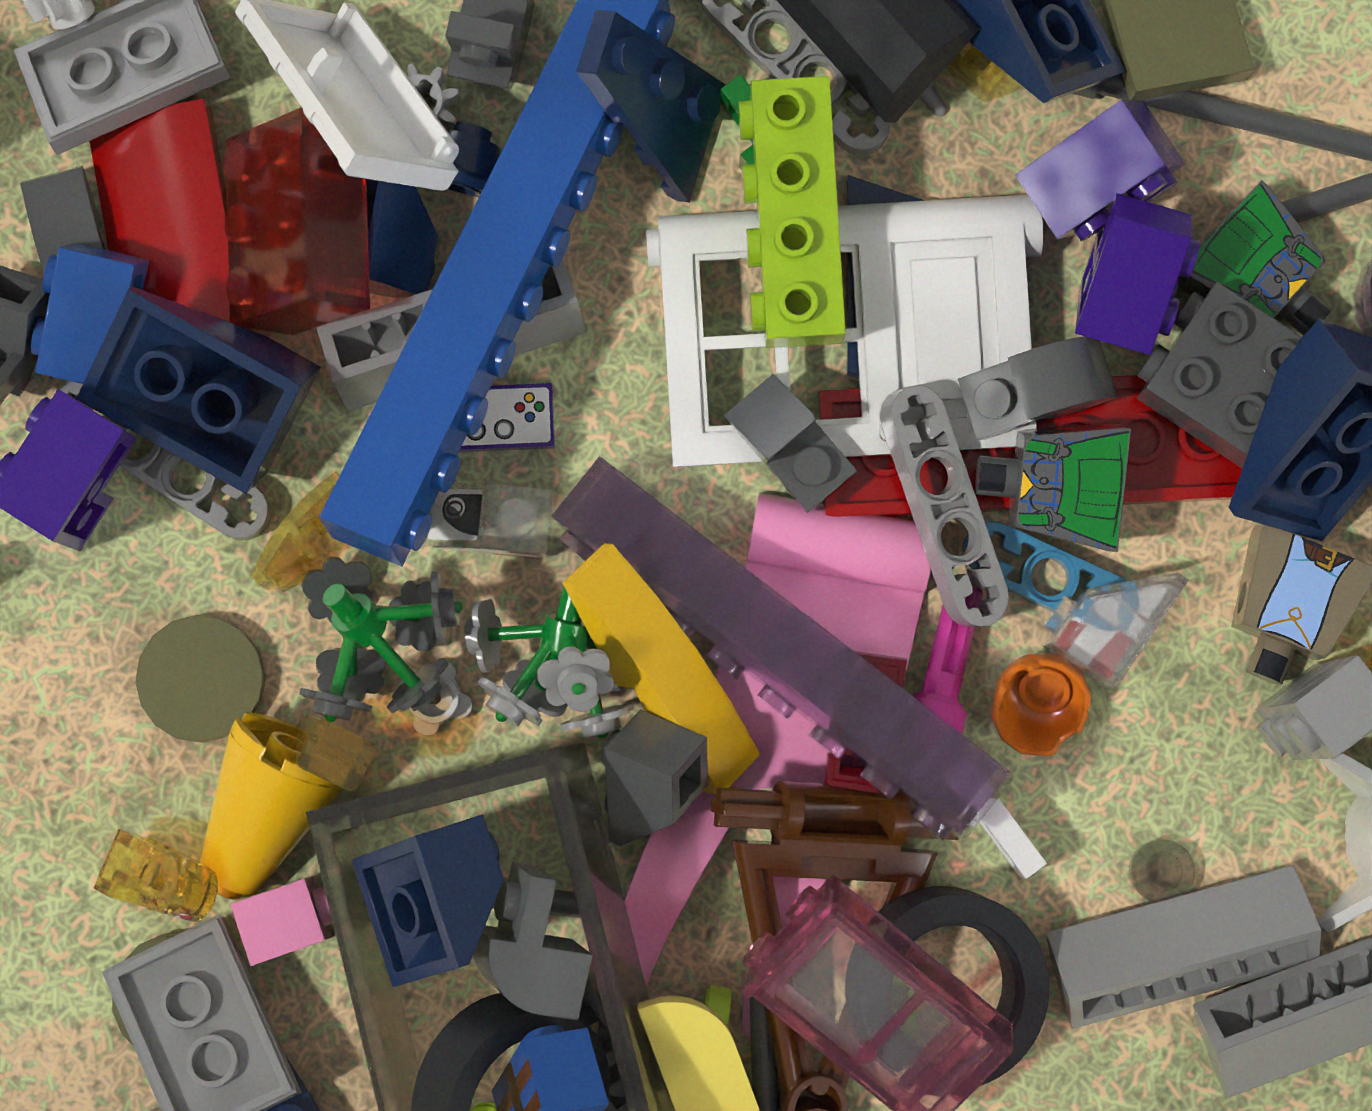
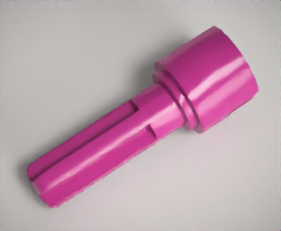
(947, 667)

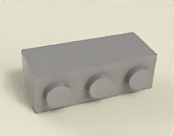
(1319, 711)

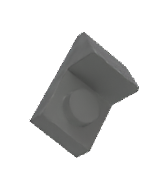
(790, 442)

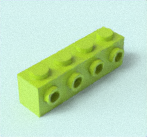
(795, 212)

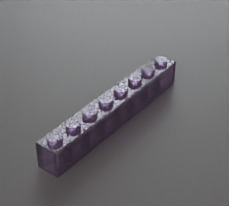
(788, 654)

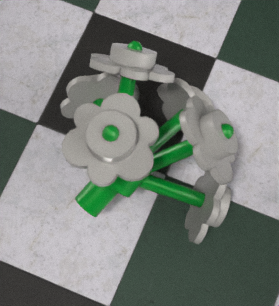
(556, 676)

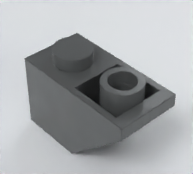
(651, 775)

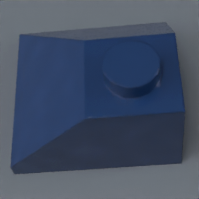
(399, 240)
(431, 897)

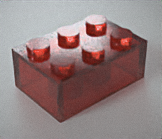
(293, 229)

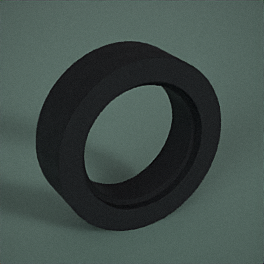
(1020, 956)
(473, 1043)

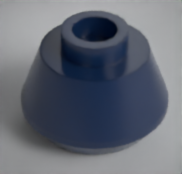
(475, 158)

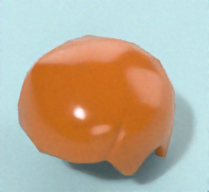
(1061, 707)

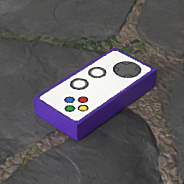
(515, 419)

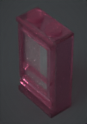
(876, 1002)

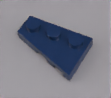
(655, 94)

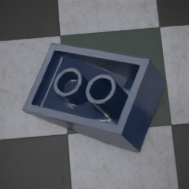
(1044, 43)
(198, 386)
(1312, 437)

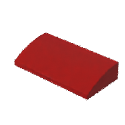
(168, 203)

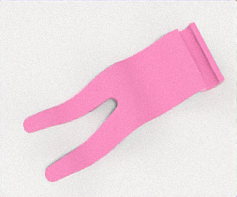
(861, 585)

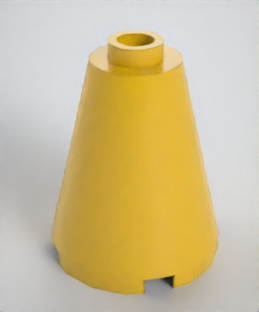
(259, 805)

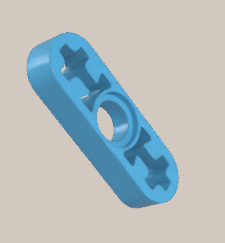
(1012, 543)

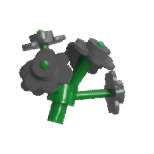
(347, 675)

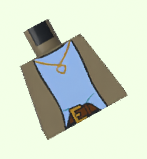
(1295, 599)

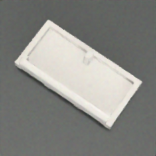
(354, 93)

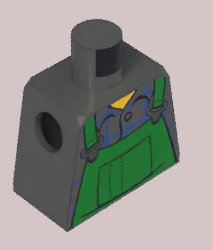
(1263, 260)
(1063, 482)

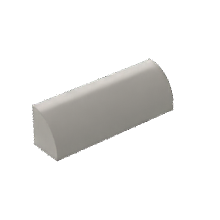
(368, 344)
(1183, 946)
(1289, 1019)

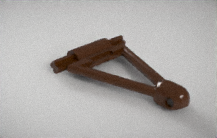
(815, 835)

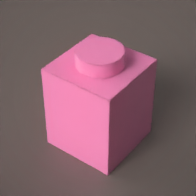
(283, 920)

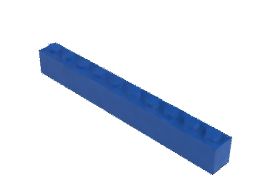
(481, 300)

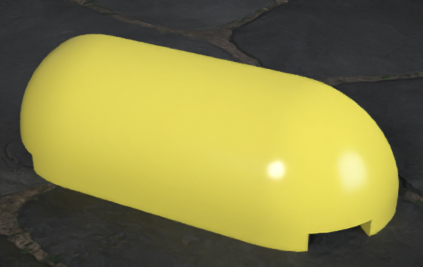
(696, 1055)

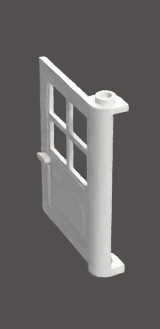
(932, 298)

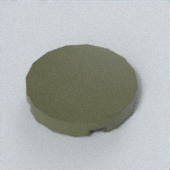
(199, 678)

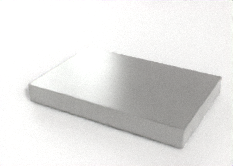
(119, 68)
(201, 1024)

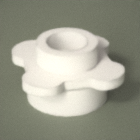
(452, 705)

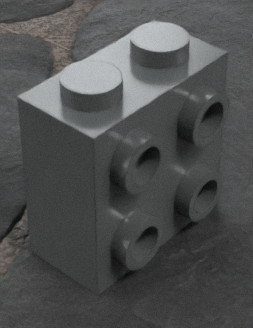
(1217, 370)

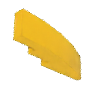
(658, 660)

